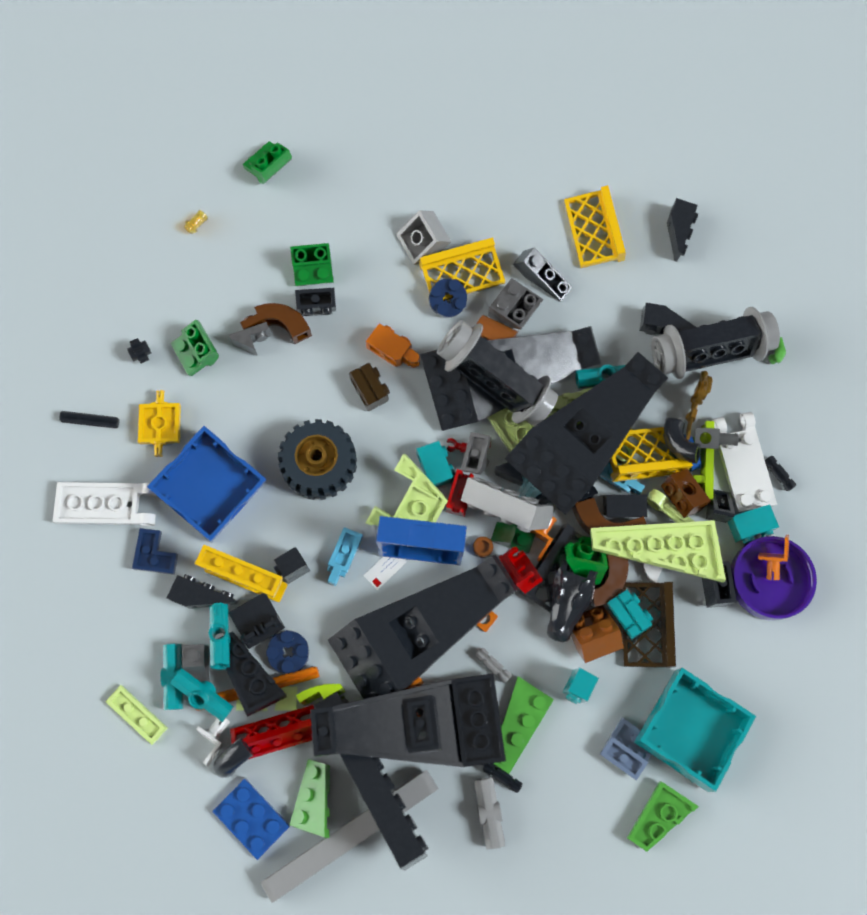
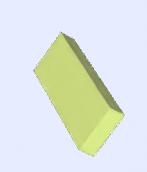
(136, 714)

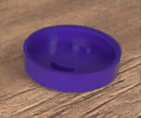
(773, 597)

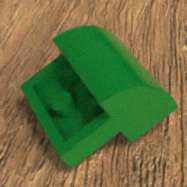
(268, 161)
(312, 264)
(194, 348)

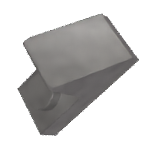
(245, 338)
(475, 456)

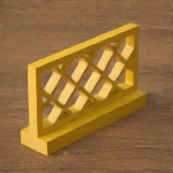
(611, 223)
(459, 254)
(645, 469)

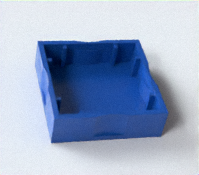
(207, 484)
(421, 540)

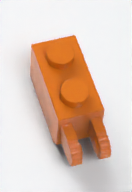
(392, 347)

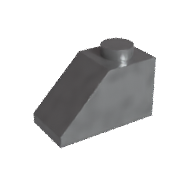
(196, 661)

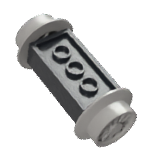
(715, 343)
(496, 374)

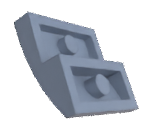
(624, 752)

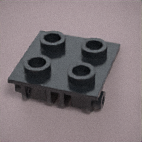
(256, 620)

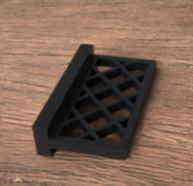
(547, 562)

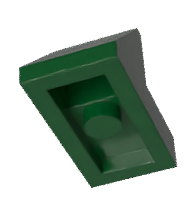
(512, 537)

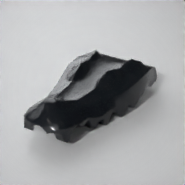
(569, 600)

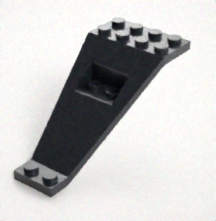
(550, 354)
(565, 459)
(387, 652)
(458, 722)

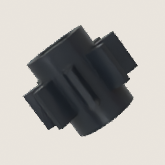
(139, 350)

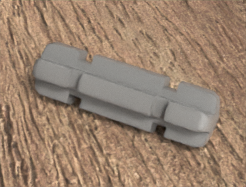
(493, 665)

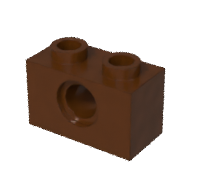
(685, 493)

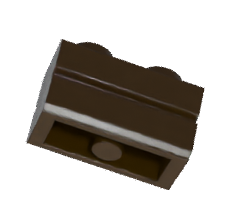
(369, 386)

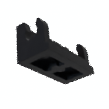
(625, 506)

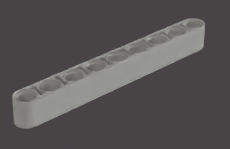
(341, 841)

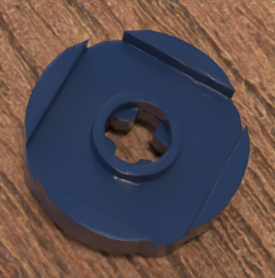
(437, 293)
(288, 664)

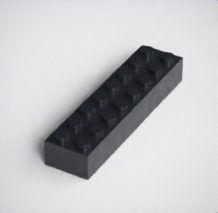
(382, 802)

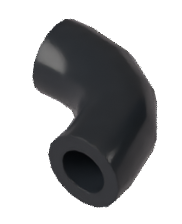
(677, 443)
(232, 758)

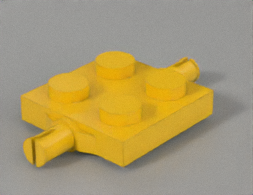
(159, 423)

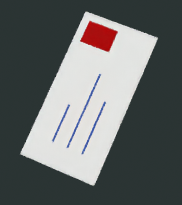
(383, 571)

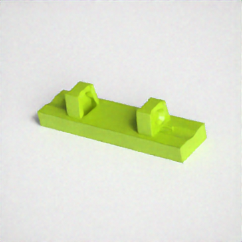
(706, 476)

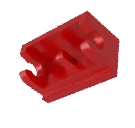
(454, 502)
(520, 569)

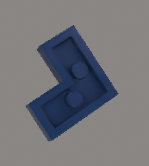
(149, 558)

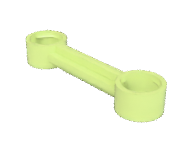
(660, 502)

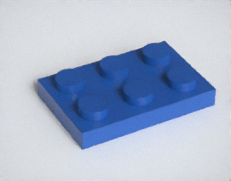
(251, 818)

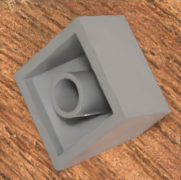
(423, 236)

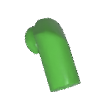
(779, 353)

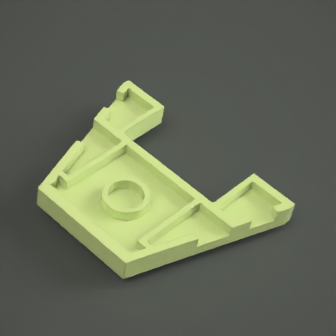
(420, 502)

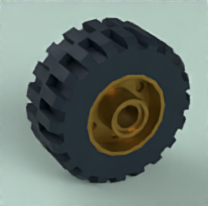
(321, 476)

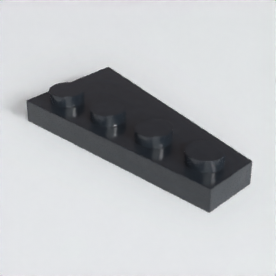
(251, 682)

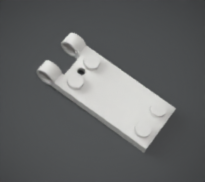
(746, 467)
(101, 504)

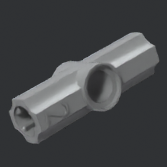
(489, 813)

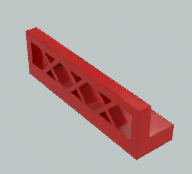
(276, 737)

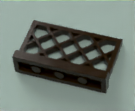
(667, 627)

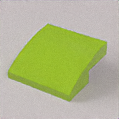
(312, 694)

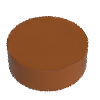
(482, 547)

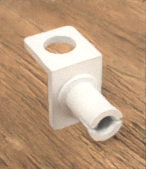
(212, 734)

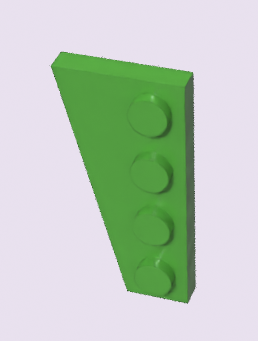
(521, 720)

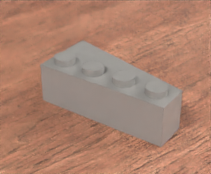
(507, 505)

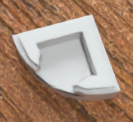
(652, 572)

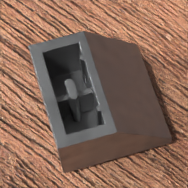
(514, 305)

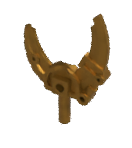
(702, 389)

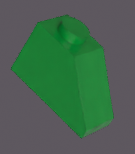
(583, 559)

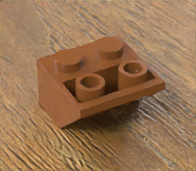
(596, 634)

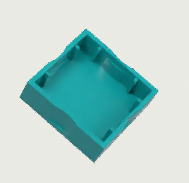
(695, 730)

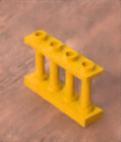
(241, 573)

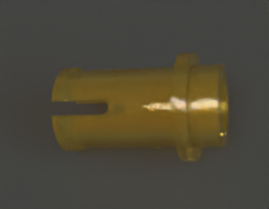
(195, 222)

